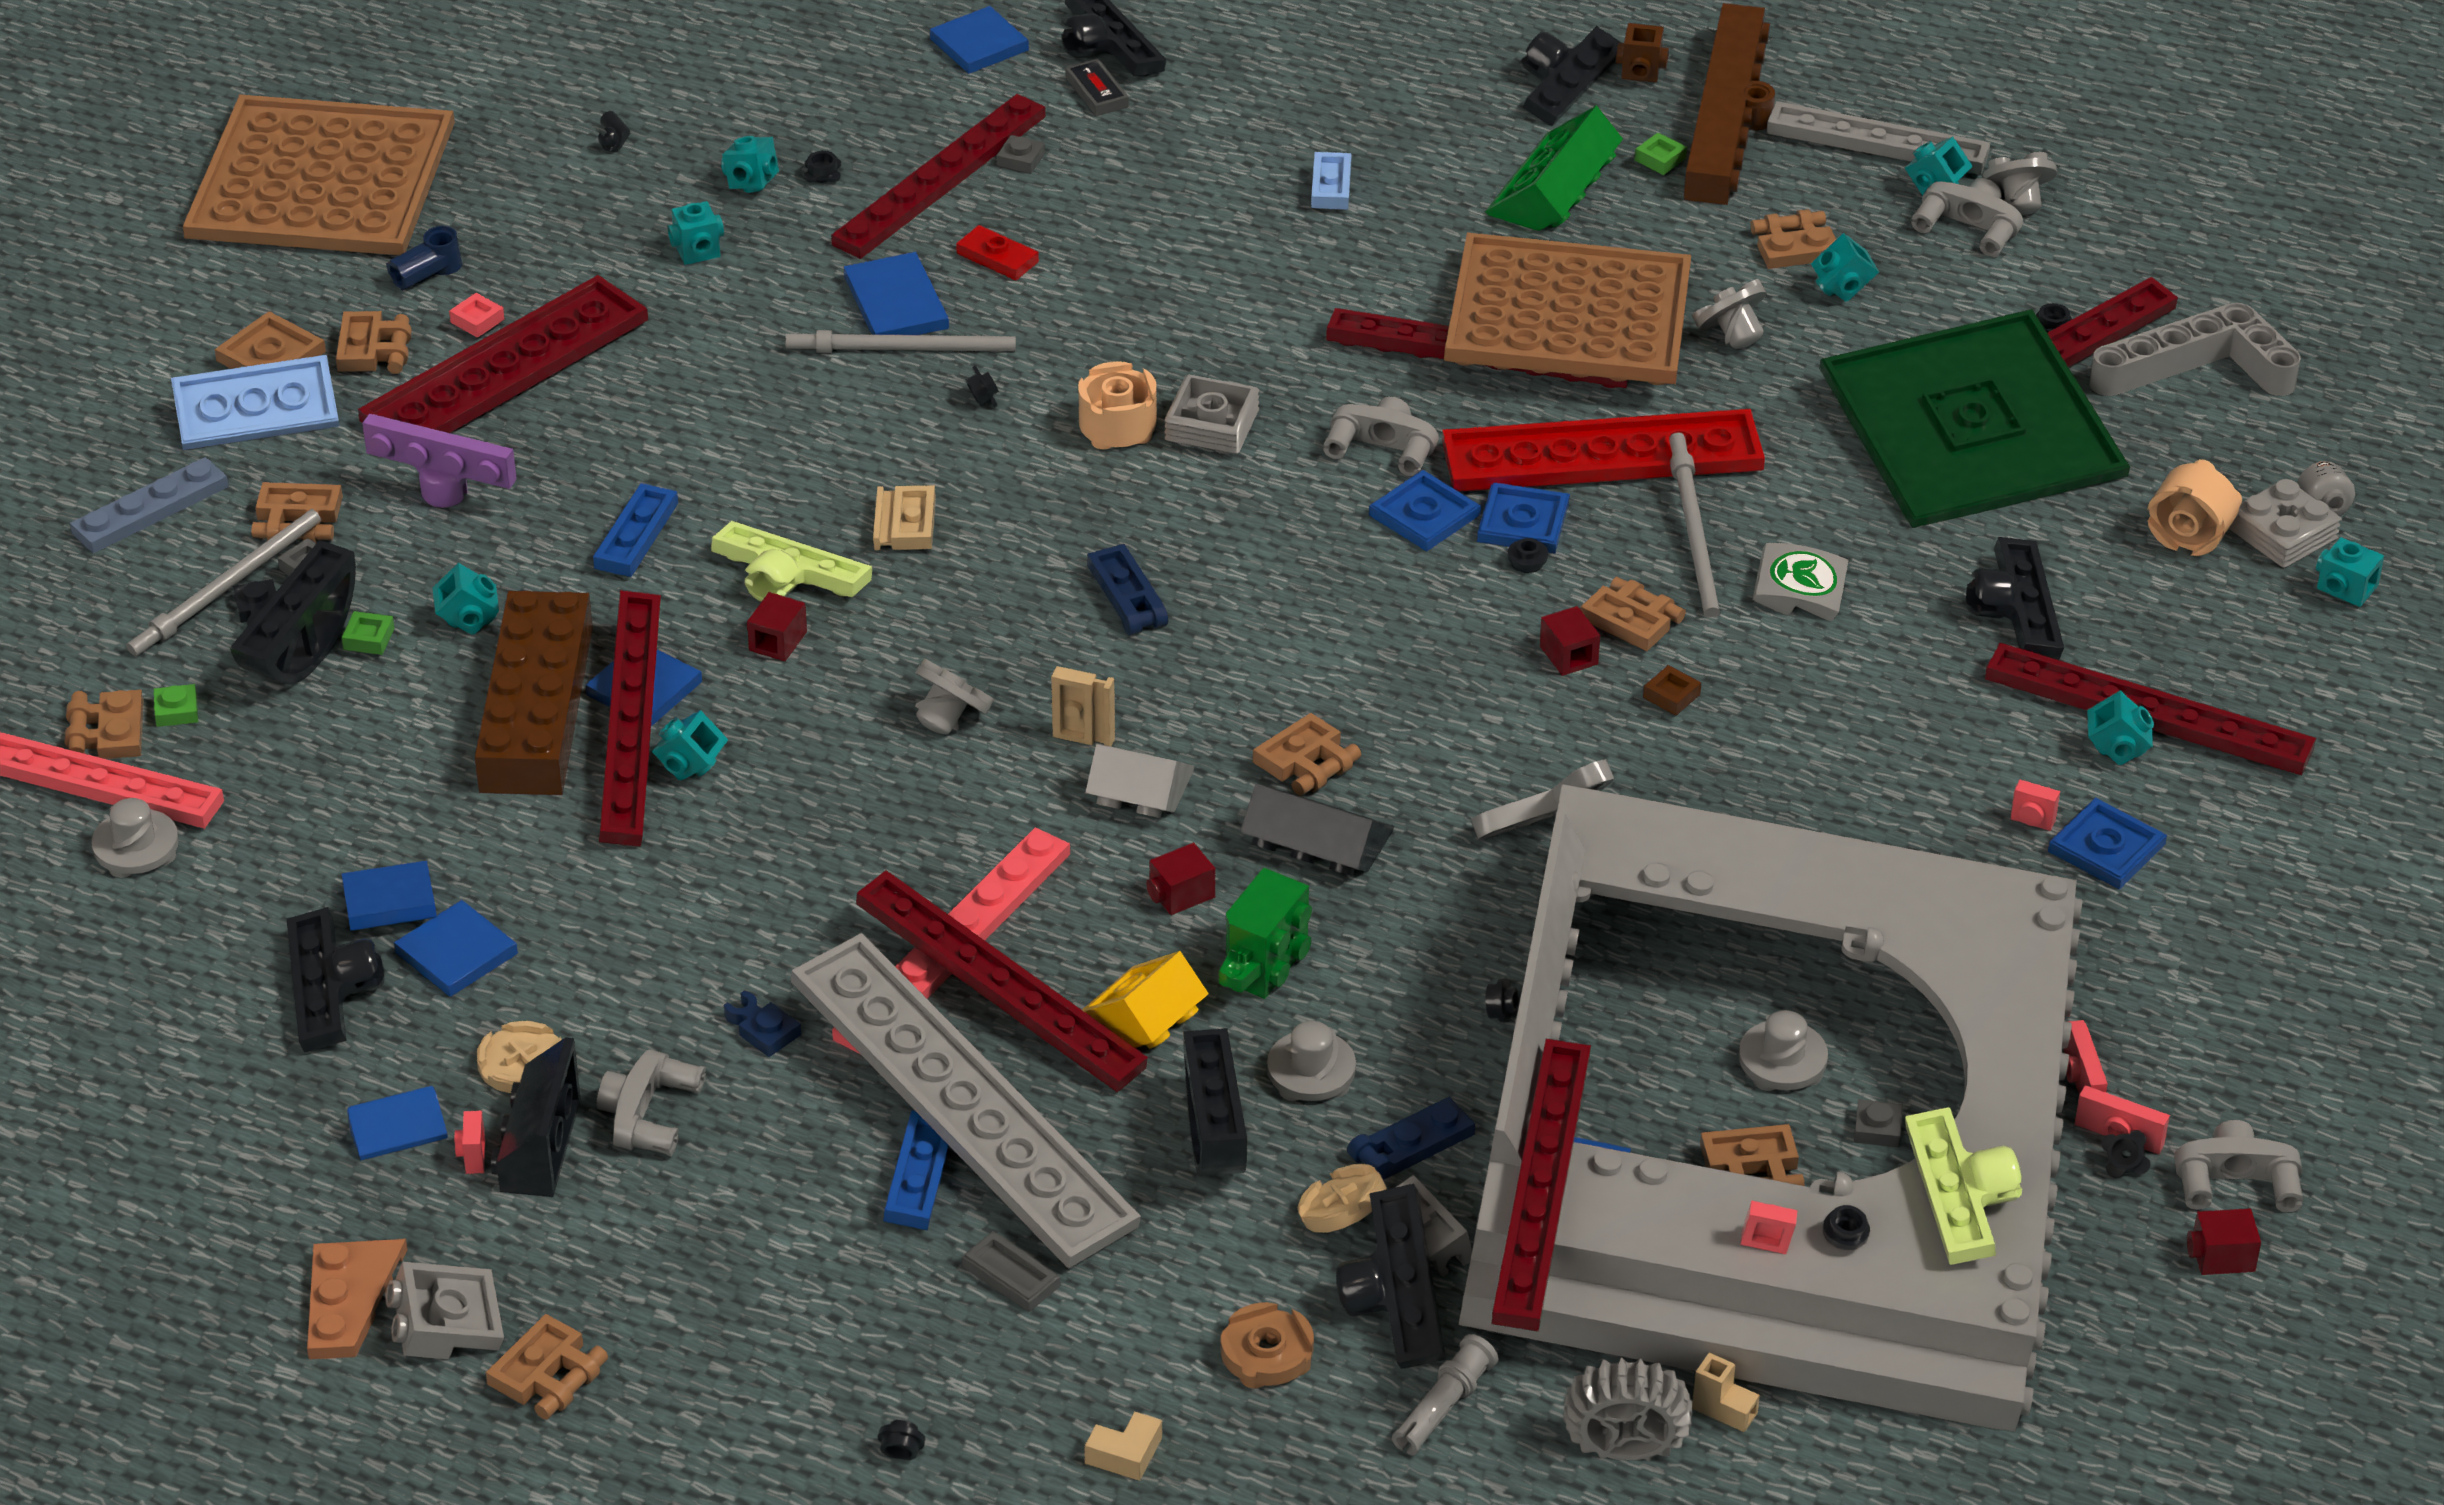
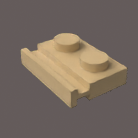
(904, 517)
(1082, 707)

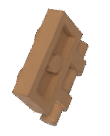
(1792, 247)
(361, 346)
(290, 501)
(1632, 612)
(118, 721)
(1298, 747)
(1753, 1151)
(534, 1360)

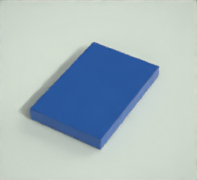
(896, 296)

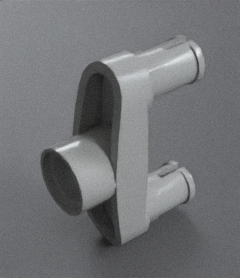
(1975, 205)
(1383, 425)
(631, 1095)
(2238, 1155)

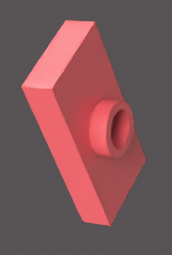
(2083, 1061)
(2117, 1116)

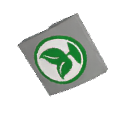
(1801, 578)

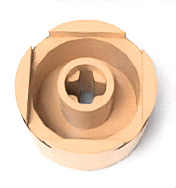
(1117, 405)
(2193, 508)

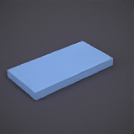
(254, 402)

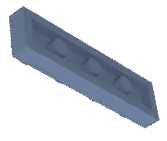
(149, 505)

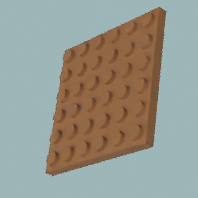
(320, 175)
(1569, 309)

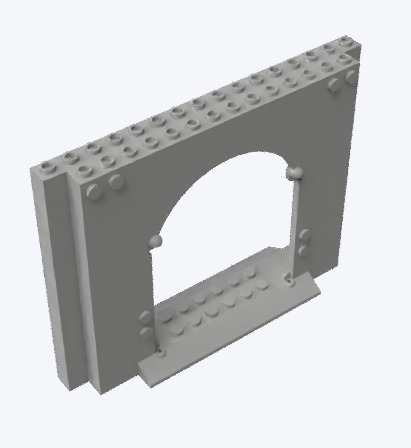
(1653, 1244)

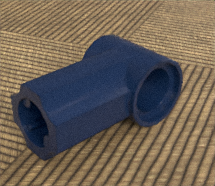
(436, 255)

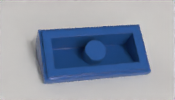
(396, 1123)

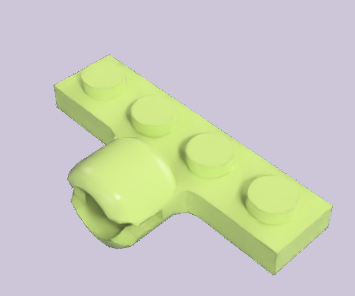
(781, 563)
(1961, 1183)

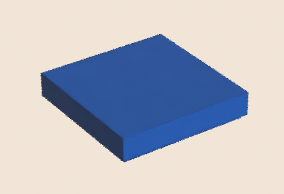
(979, 39)
(1424, 510)
(1523, 513)
(671, 684)
(2107, 843)
(389, 895)
(455, 948)

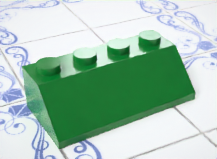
(1558, 172)

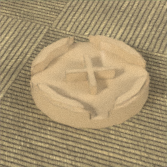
(506, 1052)
(1340, 1200)

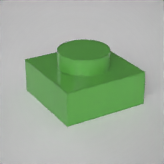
(1660, 153)
(368, 633)
(175, 705)

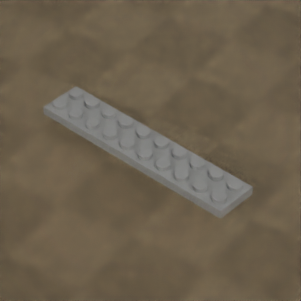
(966, 1100)

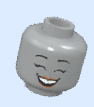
(2328, 484)

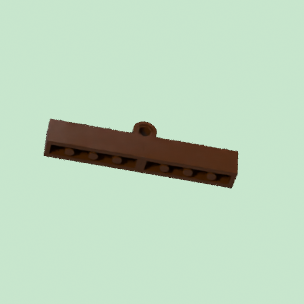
(1730, 104)

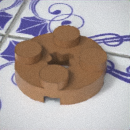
(1261, 1365)

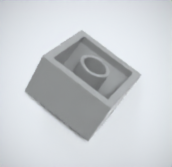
(1137, 779)

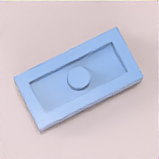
(1331, 180)

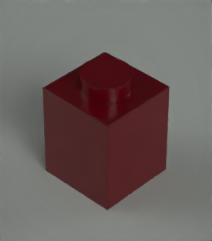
(777, 626)
(1569, 640)
(1181, 879)
(2224, 1241)

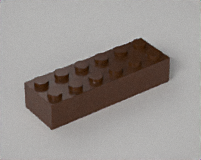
(534, 693)

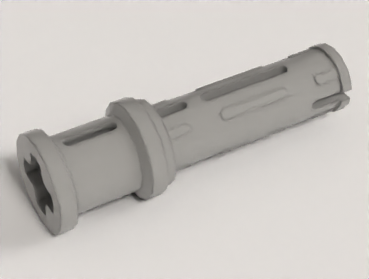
(1455, 1381)

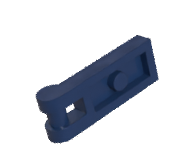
(1127, 588)
(1413, 1138)

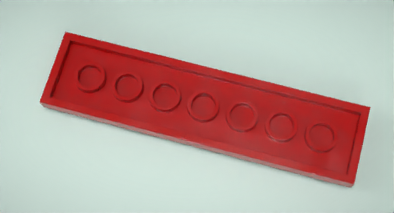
(1599, 449)

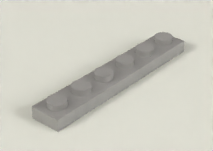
(1865, 134)

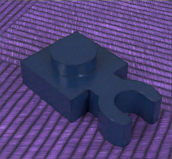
(764, 1027)

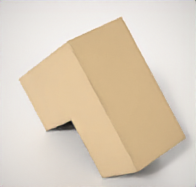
(1720, 1397)
(1127, 1451)

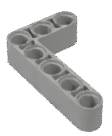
(2194, 342)

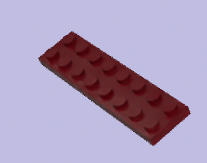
(512, 358)

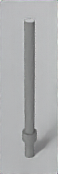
(825, 341)
(1683, 470)
(166, 624)

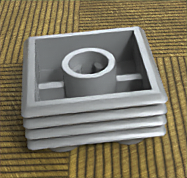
(1211, 414)
(2285, 523)

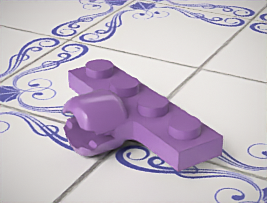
(440, 458)

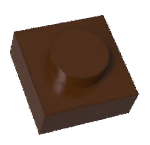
(1672, 690)

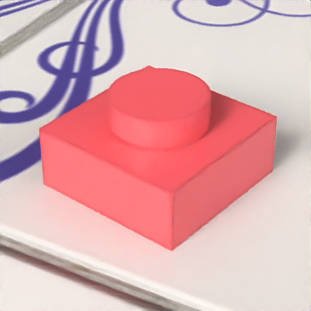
(476, 315)
(2035, 805)
(471, 1142)
(1768, 1227)

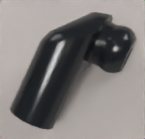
(616, 131)

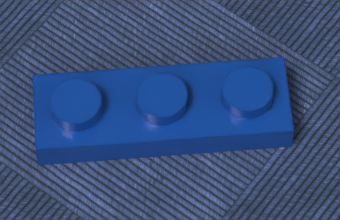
(635, 530)
(916, 1175)

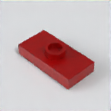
(997, 252)

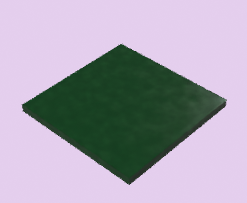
(1973, 418)

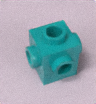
(750, 163)
(1931, 166)
(694, 225)
(1844, 268)
(2349, 571)
(466, 599)
(2120, 728)
(689, 745)

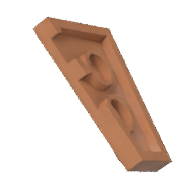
(346, 1291)

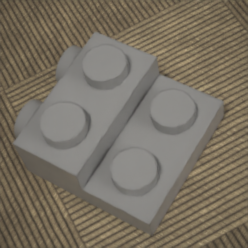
(443, 1309)

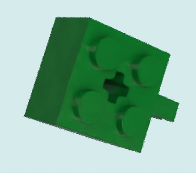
(1266, 933)

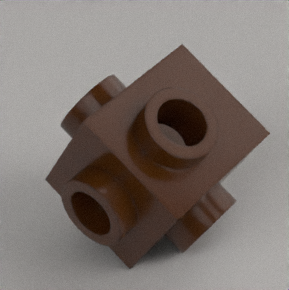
(1642, 53)

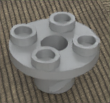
(2022, 179)
(1734, 314)
(947, 699)
(134, 839)
(1783, 1053)
(1311, 1063)

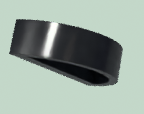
(301, 618)
(1214, 1104)

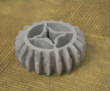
(1627, 1410)

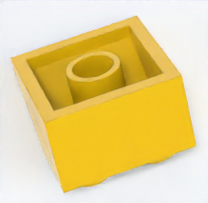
(1149, 1000)

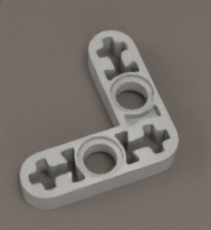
(1542, 805)

